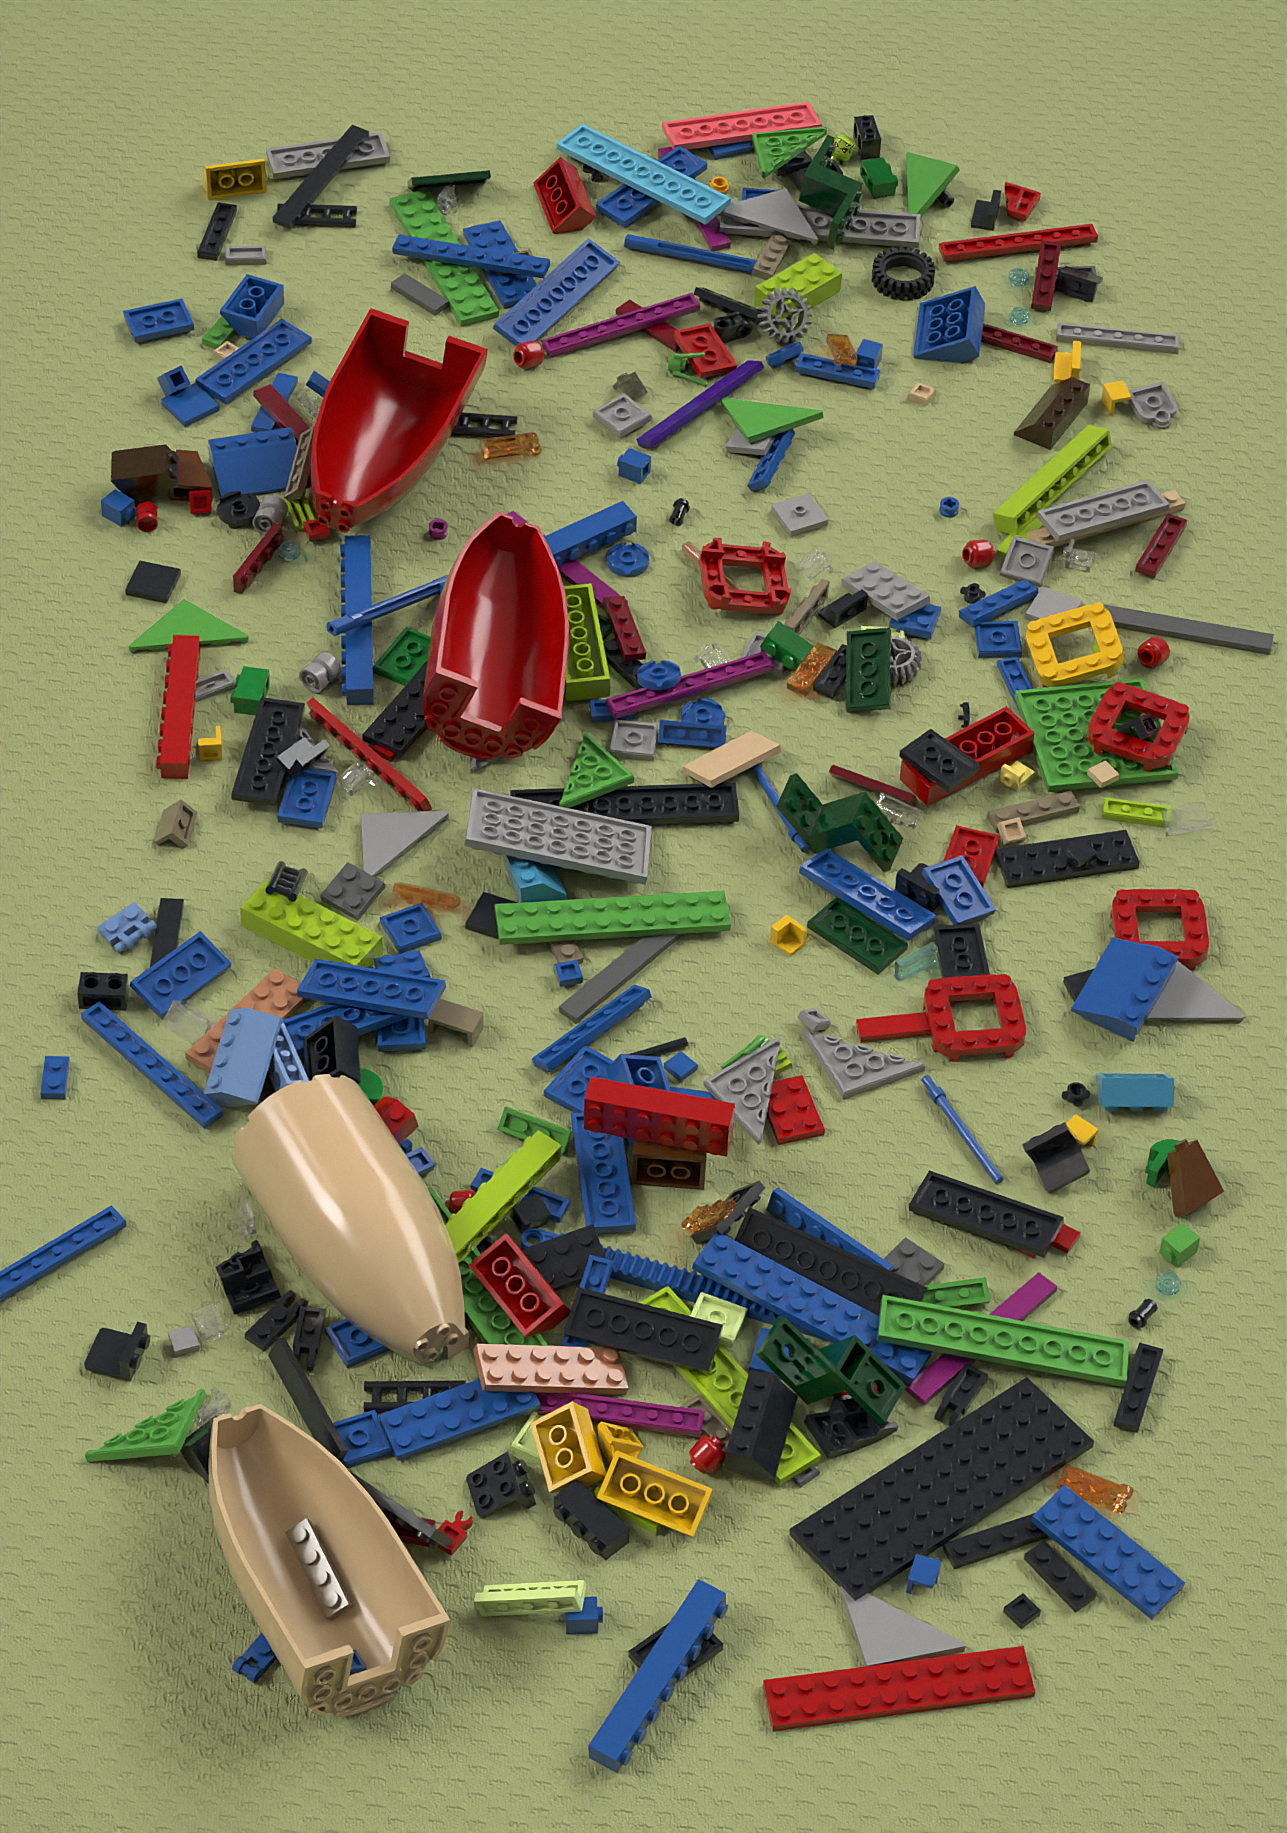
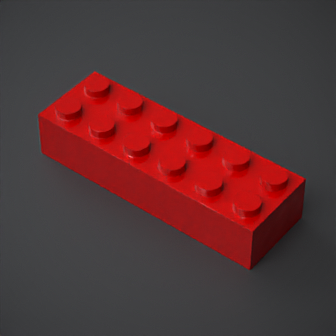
(989, 742)
(658, 1116)

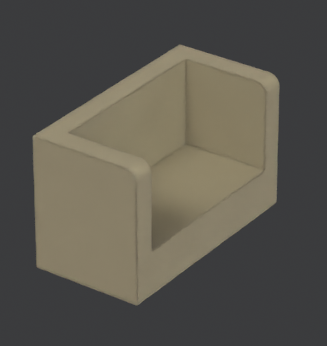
(457, 1018)

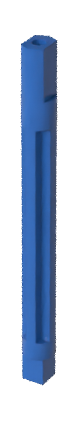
(689, 253)
(385, 607)

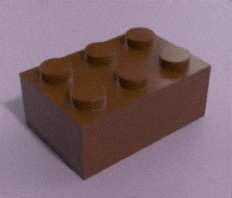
(667, 1166)

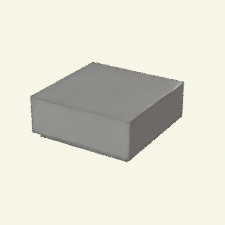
(814, 1019)
(183, 1340)

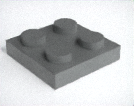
(352, 891)
(914, 1262)

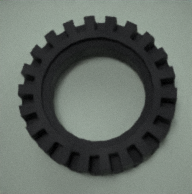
(903, 258)

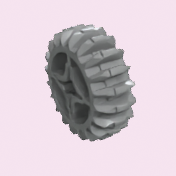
(768, 320)
(904, 660)

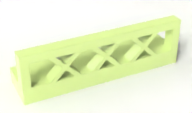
(531, 1598)

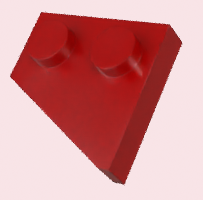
(1020, 201)

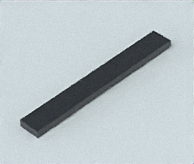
(320, 177)

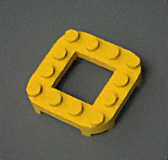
(1102, 625)

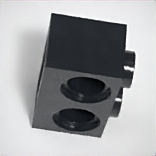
(866, 137)
(108, 988)

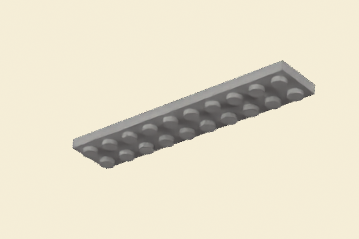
(866, 227)

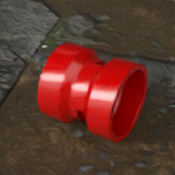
(146, 516)

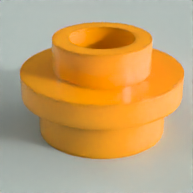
(720, 184)

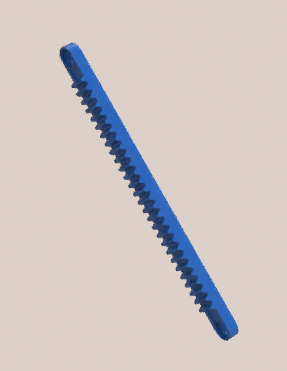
(658, 1276)

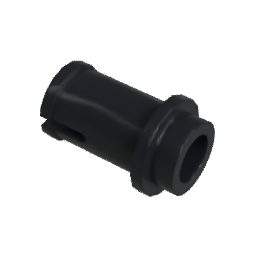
(946, 199)
(681, 507)
(1139, 1317)

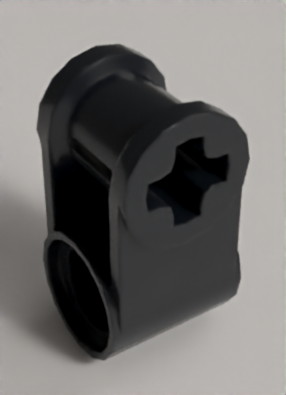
(731, 328)

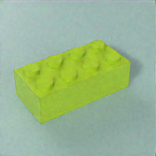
(810, 276)

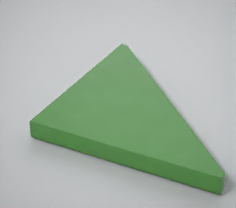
(778, 147)
(926, 181)
(764, 420)
(187, 620)
(593, 774)
(153, 1435)

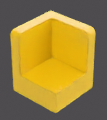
(1114, 393)
(211, 747)
(788, 935)
(1083, 1130)

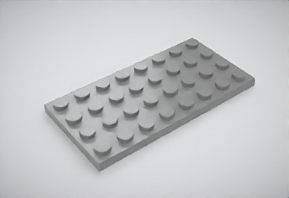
(558, 836)

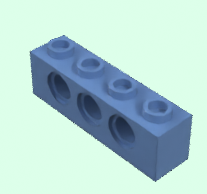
(285, 1063)

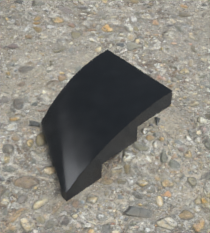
(247, 1279)
(846, 1427)

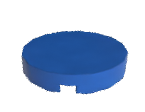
(627, 559)
(659, 675)
(703, 711)

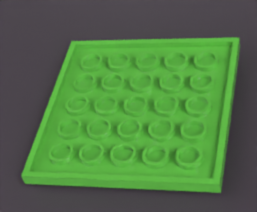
(1060, 727)

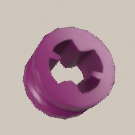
(438, 529)

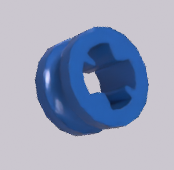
(946, 503)

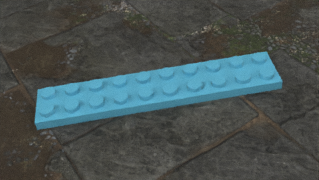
(644, 174)

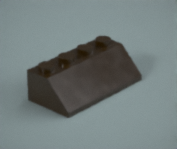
(1054, 412)

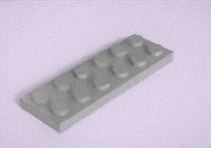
(304, 157)
(1103, 511)

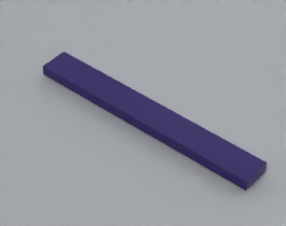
(700, 403)

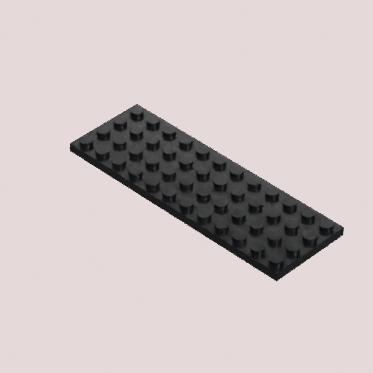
(940, 1488)

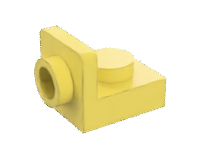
(1016, 775)

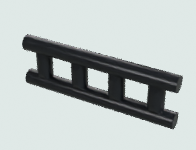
(326, 220)
(484, 430)
(286, 881)
(402, 1388)

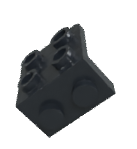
(916, 888)
(1057, 1157)
(118, 1352)
(500, 1484)

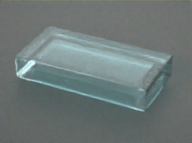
(915, 961)

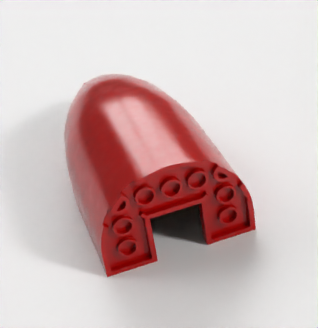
(385, 419)
(498, 645)

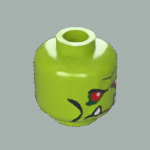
(844, 148)

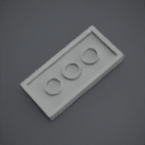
(886, 590)

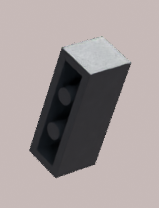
(591, 1520)

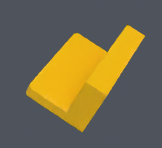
(1067, 364)

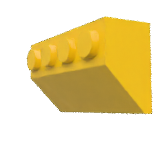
(655, 1494)

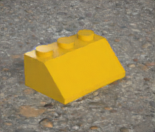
(235, 179)
(568, 1447)

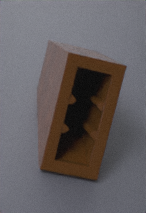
(191, 476)
(1191, 1177)

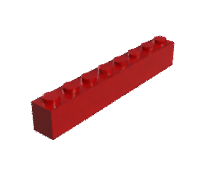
(180, 707)

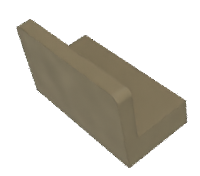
(176, 824)

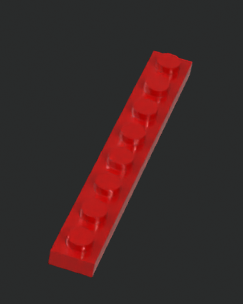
(1016, 242)
(373, 760)

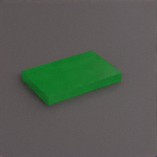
(404, 657)

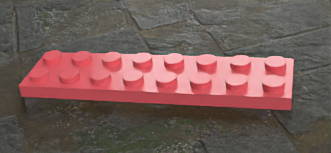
(738, 126)

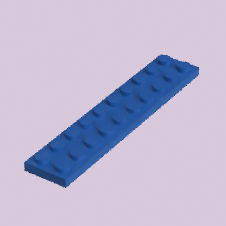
(802, 1302)

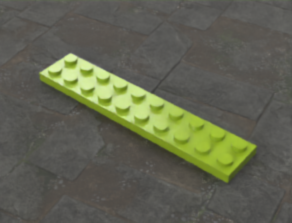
(724, 1392)

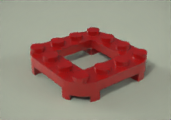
(719, 595)
(1152, 755)
(1190, 911)
(1004, 995)

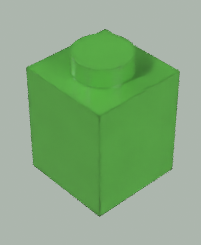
(1179, 1245)

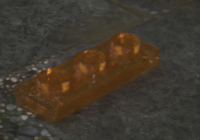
(810, 669)

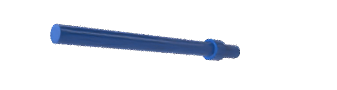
(769, 790)
(939, 1097)

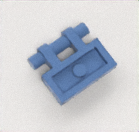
(123, 924)

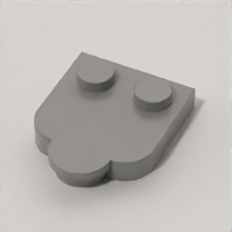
(1153, 405)

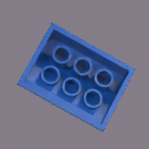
(950, 327)
(253, 461)
(1125, 986)

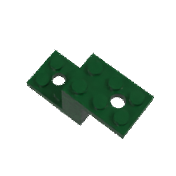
(831, 192)
(839, 822)
(831, 1370)

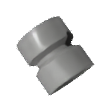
(271, 511)
(320, 672)

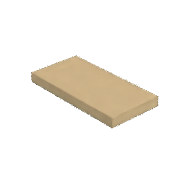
(731, 759)

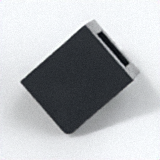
(530, 1213)

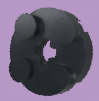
(235, 518)

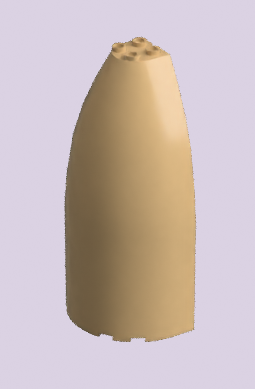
(354, 1214)
(263, 1484)

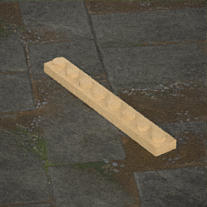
(1043, 535)

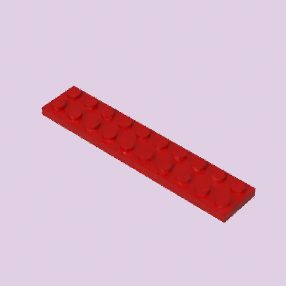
(898, 1688)

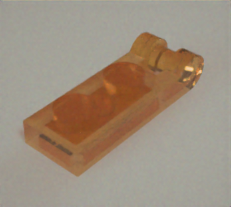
(841, 349)
(510, 446)
(427, 895)
(708, 1215)
(1096, 1489)

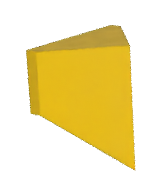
(619, 1438)

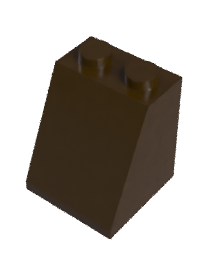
(144, 472)

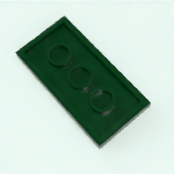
(454, 179)
(868, 670)
(857, 935)

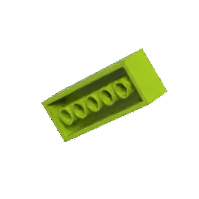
(586, 660)
(309, 929)

